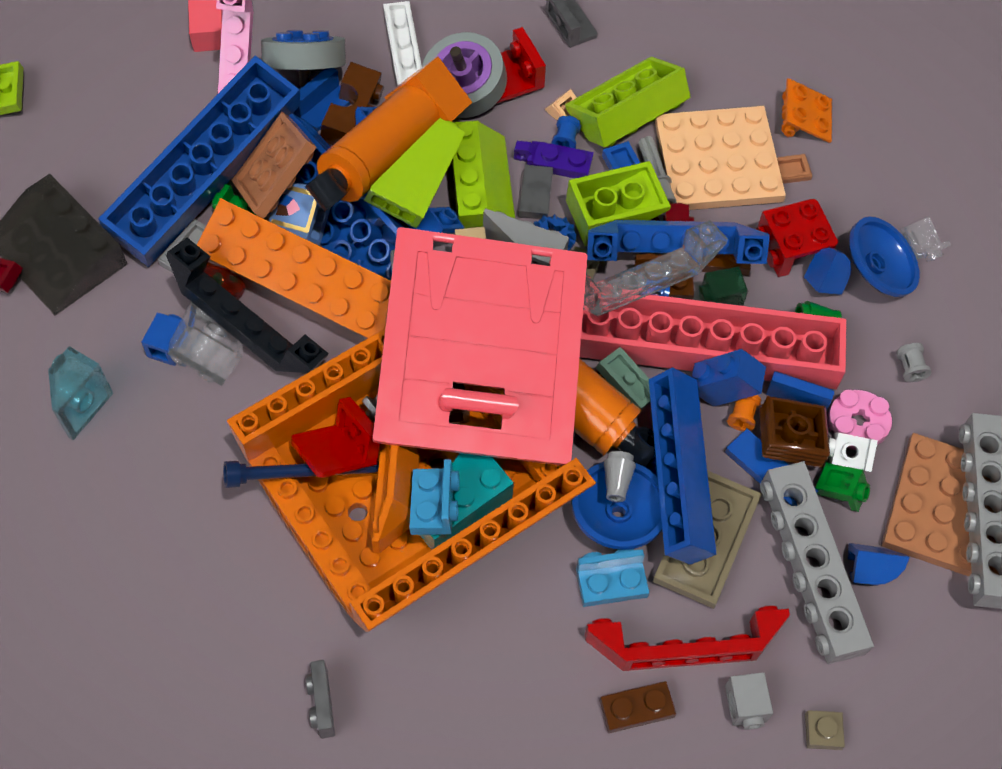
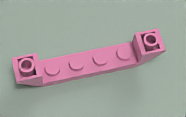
(235, 38)

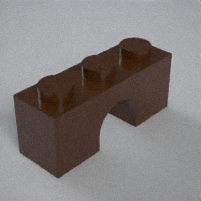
(360, 88)

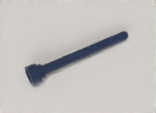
(237, 474)

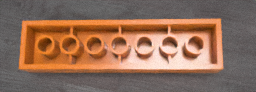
(297, 269)

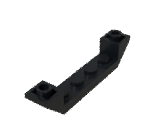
(188, 267)

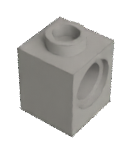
(749, 700)

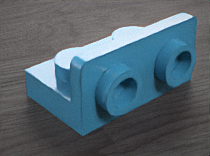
(433, 501)
(612, 577)

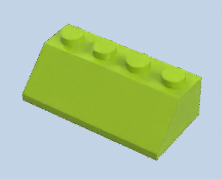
(629, 100)
(481, 174)

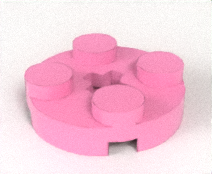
(861, 403)

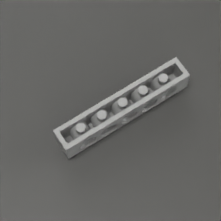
(984, 432)
(833, 644)

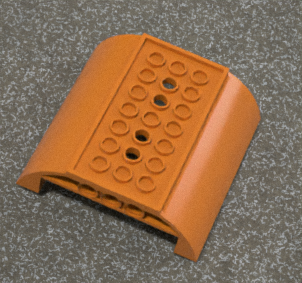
(318, 509)

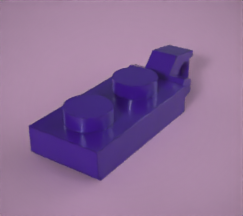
(564, 160)

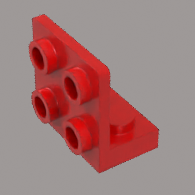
(523, 66)

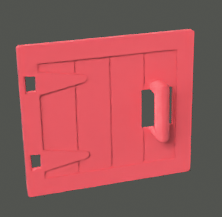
(484, 323)

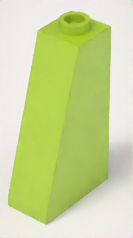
(415, 177)

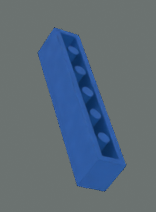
(681, 467)

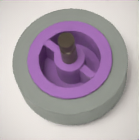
(475, 66)

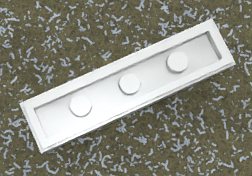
(402, 39)

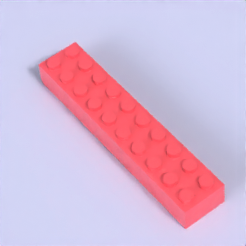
(687, 331)

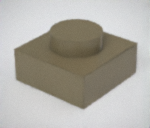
(824, 730)

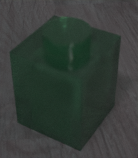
(724, 287)

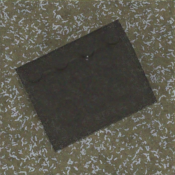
(57, 245)

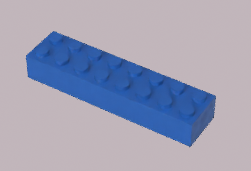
(199, 161)

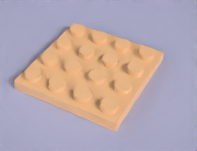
(720, 157)

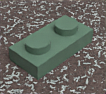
(626, 377)

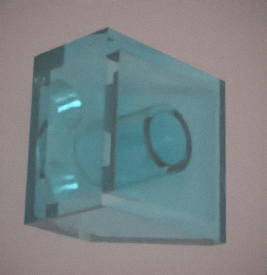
(77, 390)

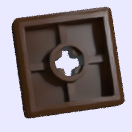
(794, 431)

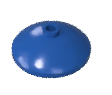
(884, 257)
(640, 511)

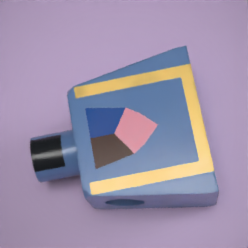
(300, 214)

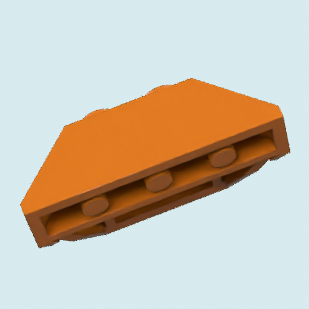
(393, 494)

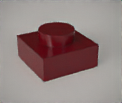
(8, 274)

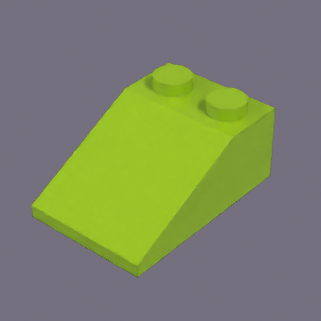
(616, 195)

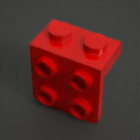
(795, 233)
(341, 446)

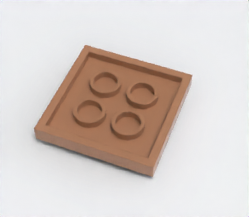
(273, 165)

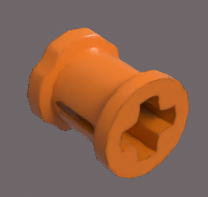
(744, 413)

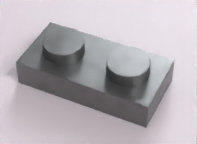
(318, 684)

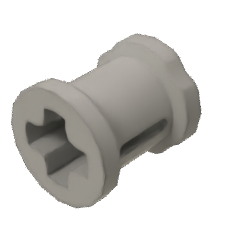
(913, 362)

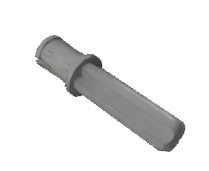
(651, 154)

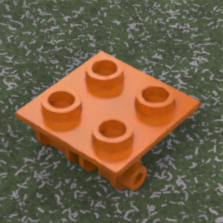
(806, 111)

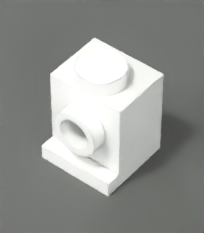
(864, 456)

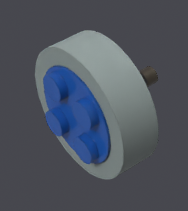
(303, 52)

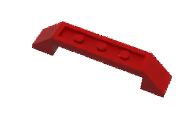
(608, 640)

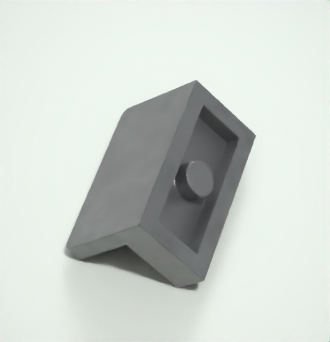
(570, 21)

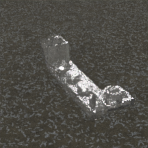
(698, 249)

